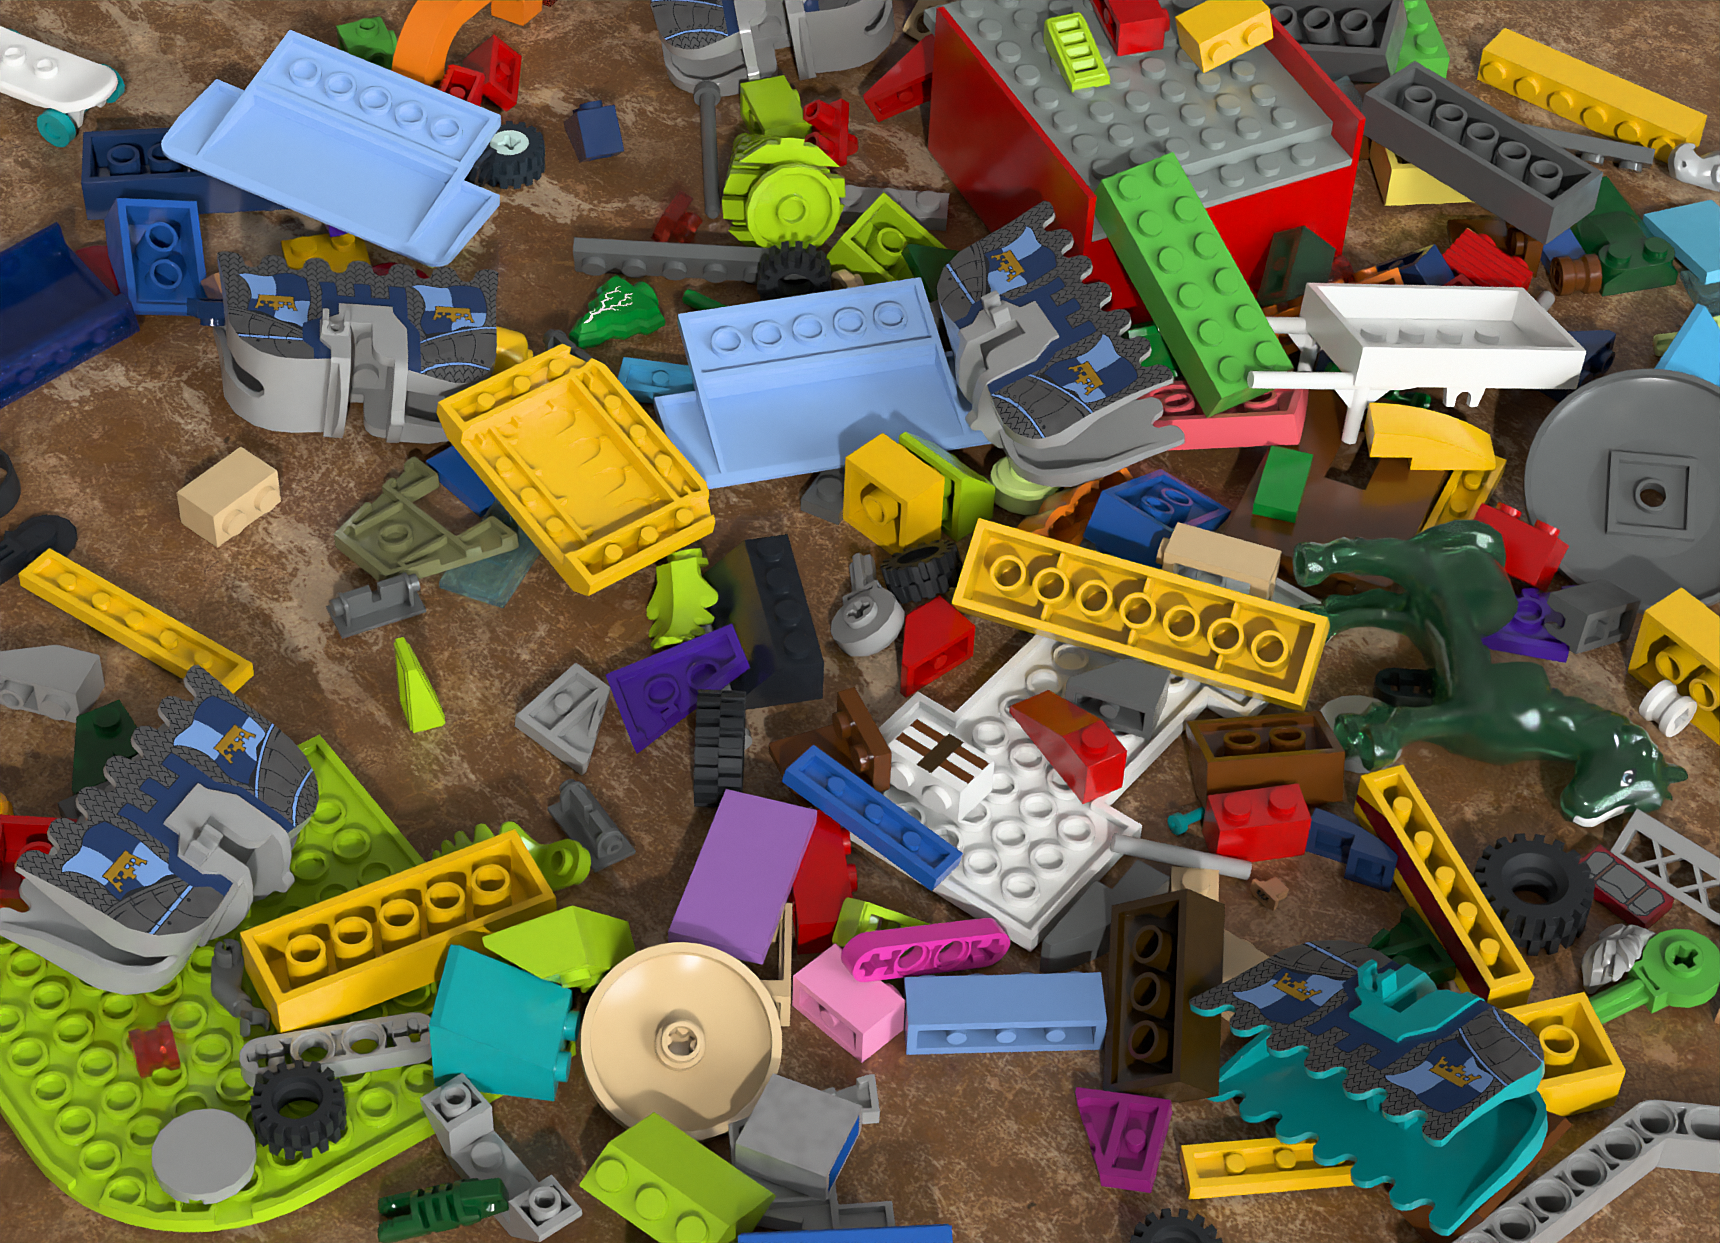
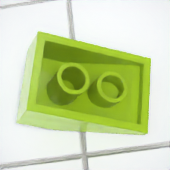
(876, 242)

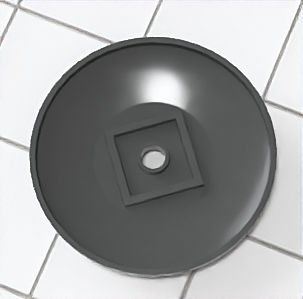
(1608, 447)

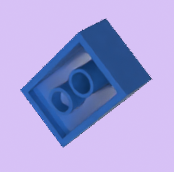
(156, 253)
(1140, 512)

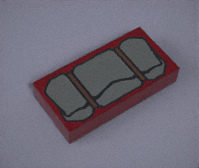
(1626, 890)

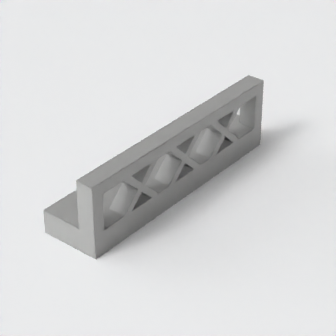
(1683, 849)

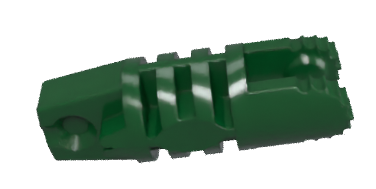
(440, 1208)

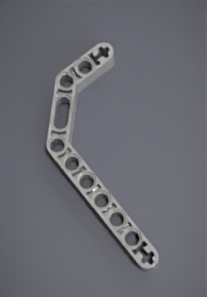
(1603, 1168)

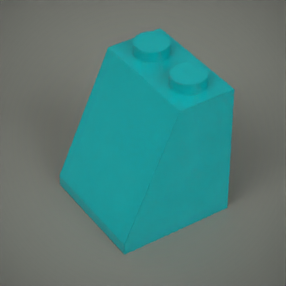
(501, 1027)

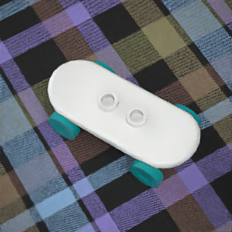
(56, 82)

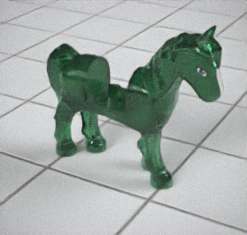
(1478, 708)

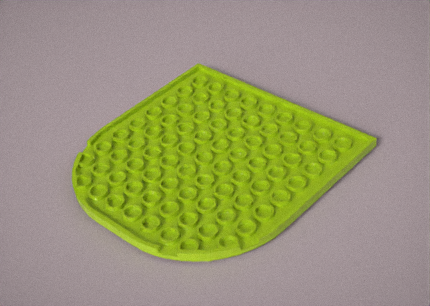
(93, 1121)

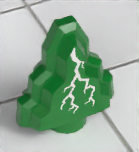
(618, 313)

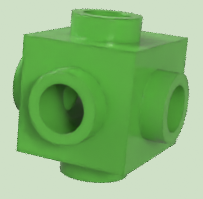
(368, 41)

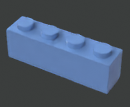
(1004, 1013)

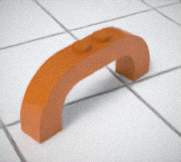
(434, 23)

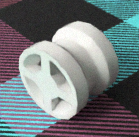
(1668, 708)

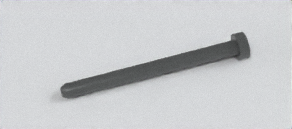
(707, 96)

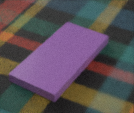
(743, 875)

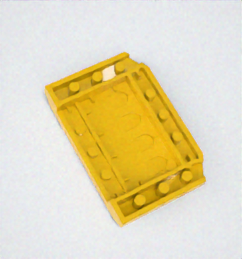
(579, 467)

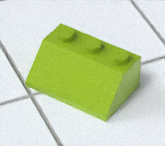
(566, 946)
(675, 1186)

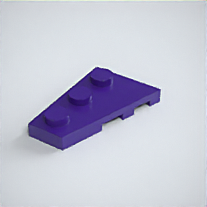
(1527, 630)
(665, 686)

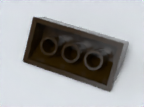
(1158, 961)

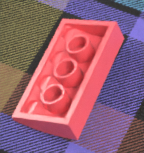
(1262, 421)

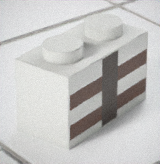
(940, 769)

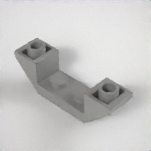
(467, 1135)

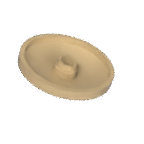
(680, 1038)

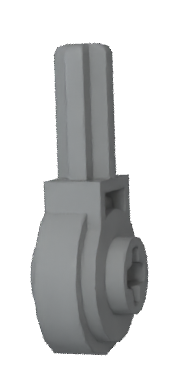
(869, 613)

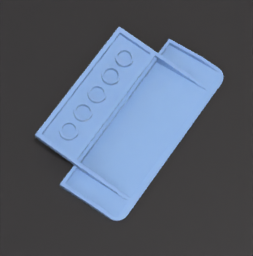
(346, 148)
(812, 381)

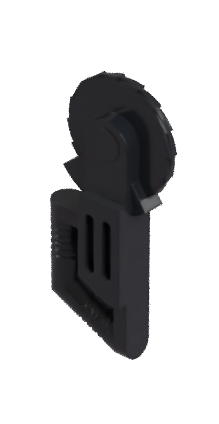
(32, 540)

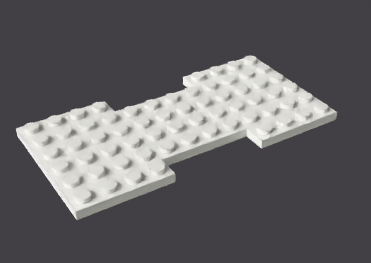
(1031, 839)

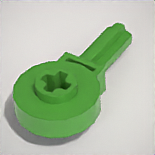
(1674, 970)

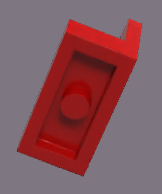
(501, 68)

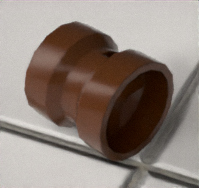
(1575, 274)

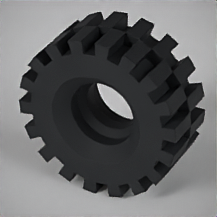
(719, 745)
(1546, 872)

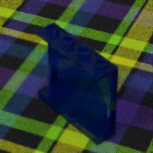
(53, 313)

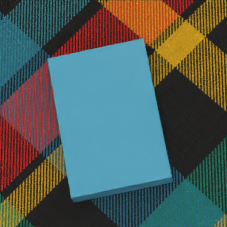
(1693, 234)

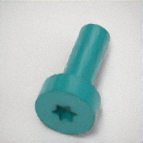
(1179, 823)

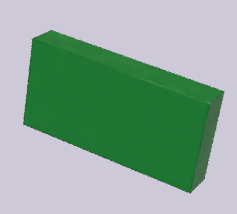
(1282, 484)

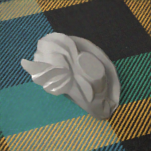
(1613, 955)

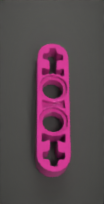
(877, 953)

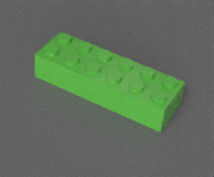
(1188, 282)

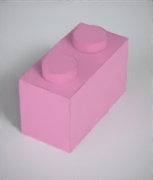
(849, 1011)

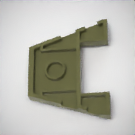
(400, 537)

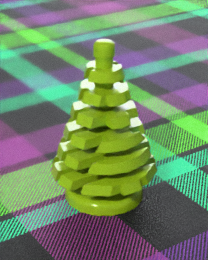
(781, 192)

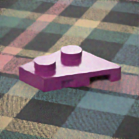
(1124, 1136)

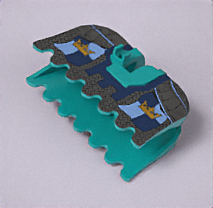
(1385, 1074)

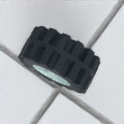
(518, 155)

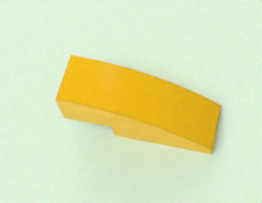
(1427, 439)

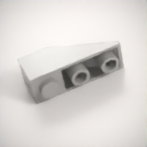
(50, 681)

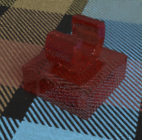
(677, 221)

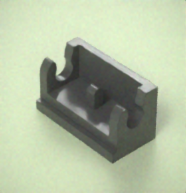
(1593, 615)

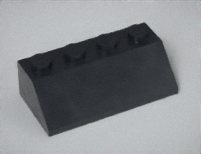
(772, 619)

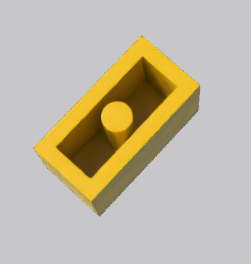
(1223, 30)

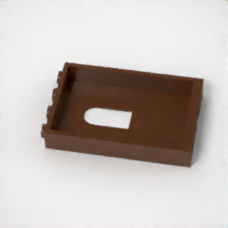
(1390, 507)

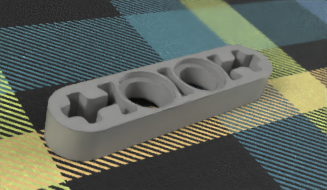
(338, 1042)

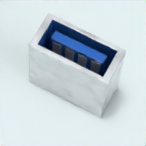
(798, 1137)

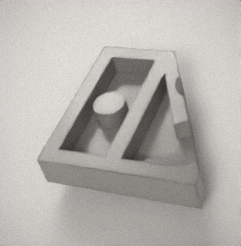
(567, 716)

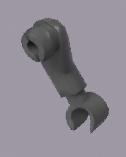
(226, 987)

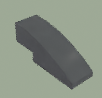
(1086, 927)

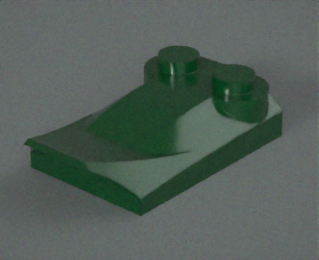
(1625, 246)

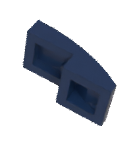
(1366, 856)

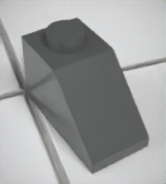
(1123, 695)

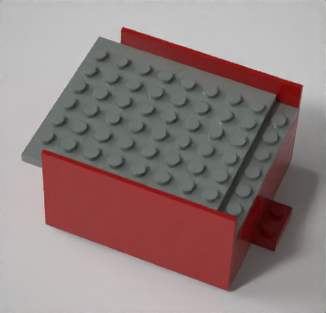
(1256, 136)

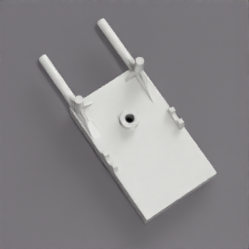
(1423, 338)

